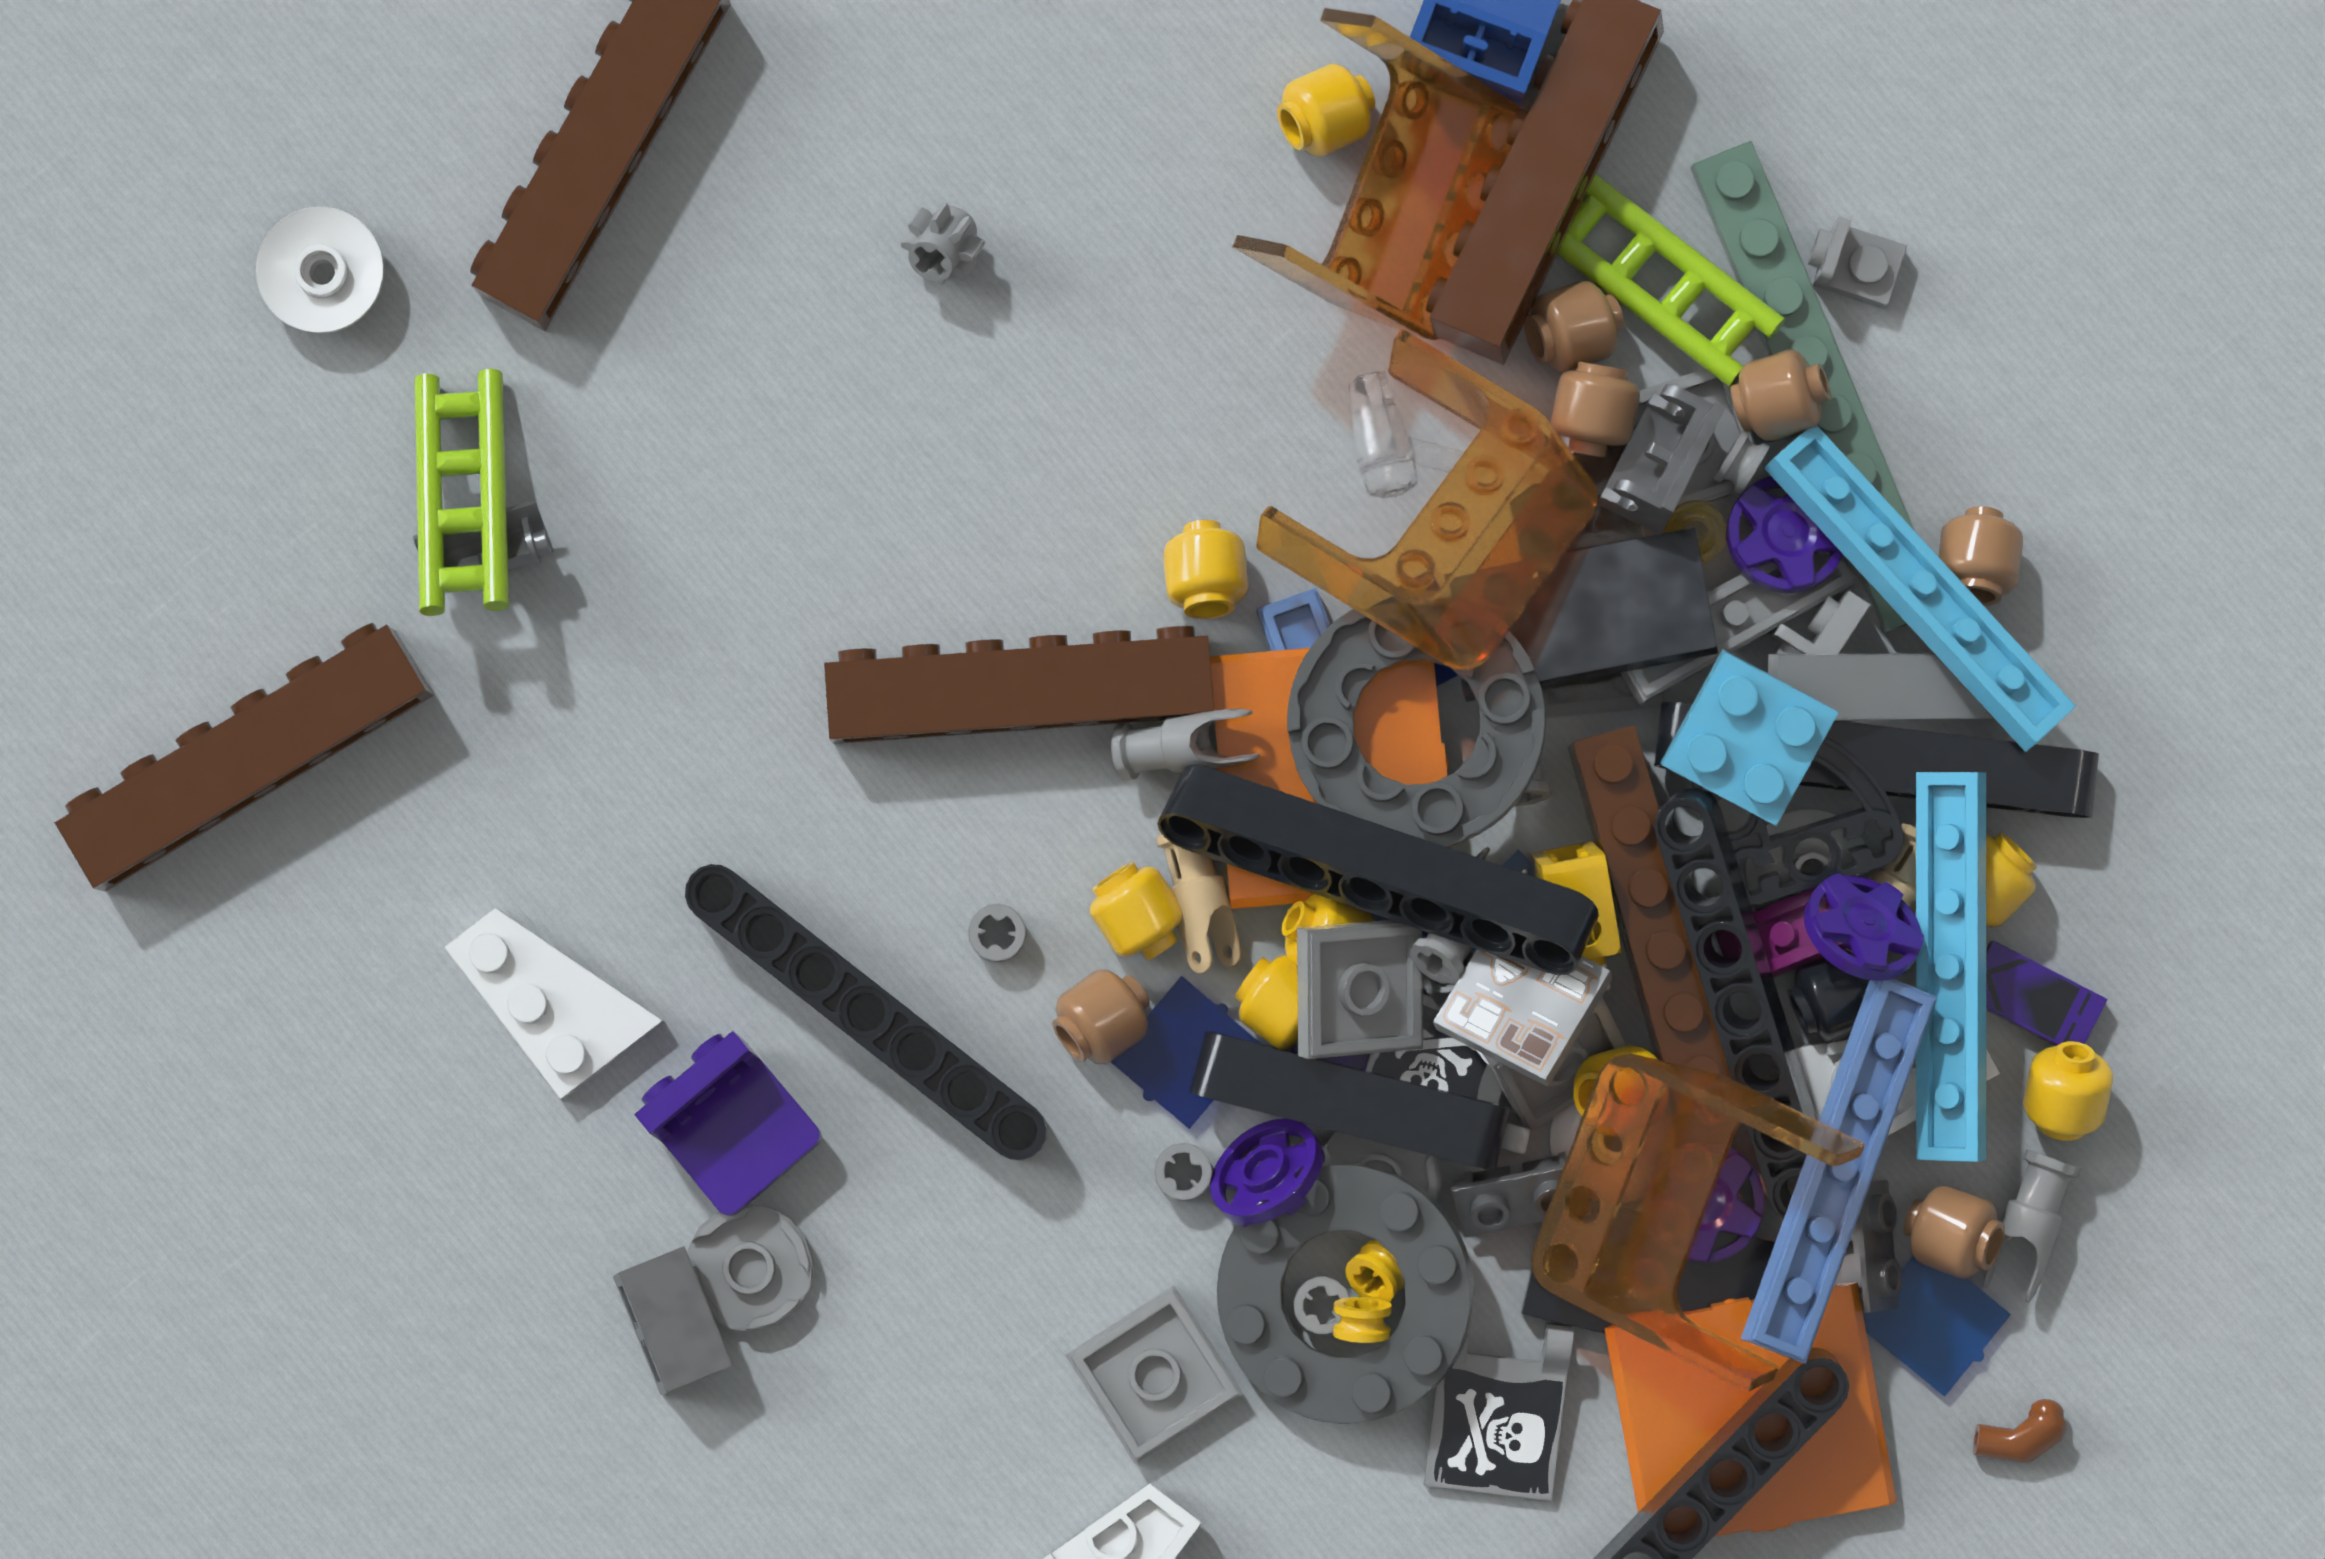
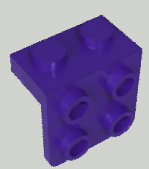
(729, 1122)

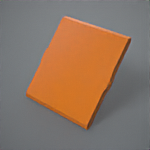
(1393, 728)
(1677, 1408)

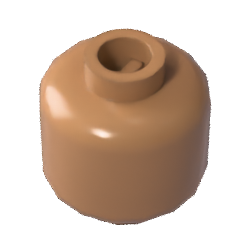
(1573, 326)
(1780, 395)
(1595, 408)
(1983, 552)
(1101, 1016)
(1954, 1232)

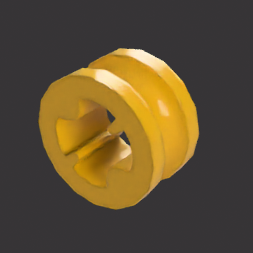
(1374, 1272)
(1362, 1319)

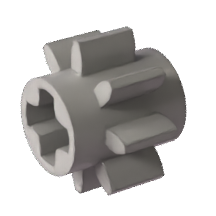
(942, 243)

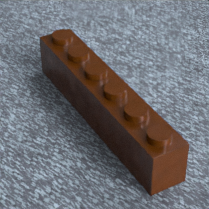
(593, 155)
(1544, 175)
(1017, 688)
(243, 757)
(1662, 965)

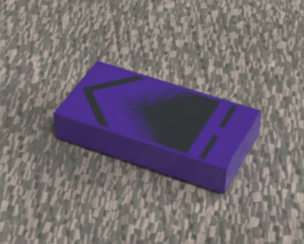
(2038, 997)

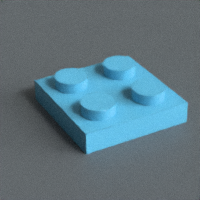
(1749, 737)

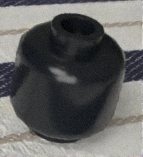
(1826, 1000)

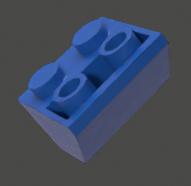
(1488, 38)

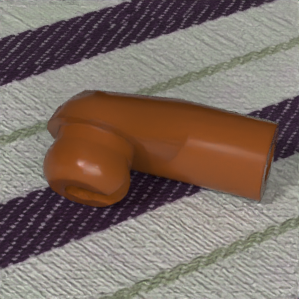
(2028, 1440)

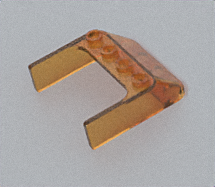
(1413, 186)
(1478, 540)
(1640, 1195)

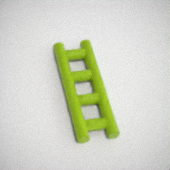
(1666, 315)
(488, 518)

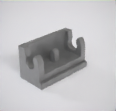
(1661, 457)
(672, 1320)

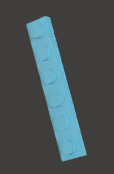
(1920, 587)
(1952, 965)

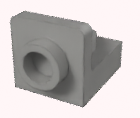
(1856, 263)
(1831, 623)

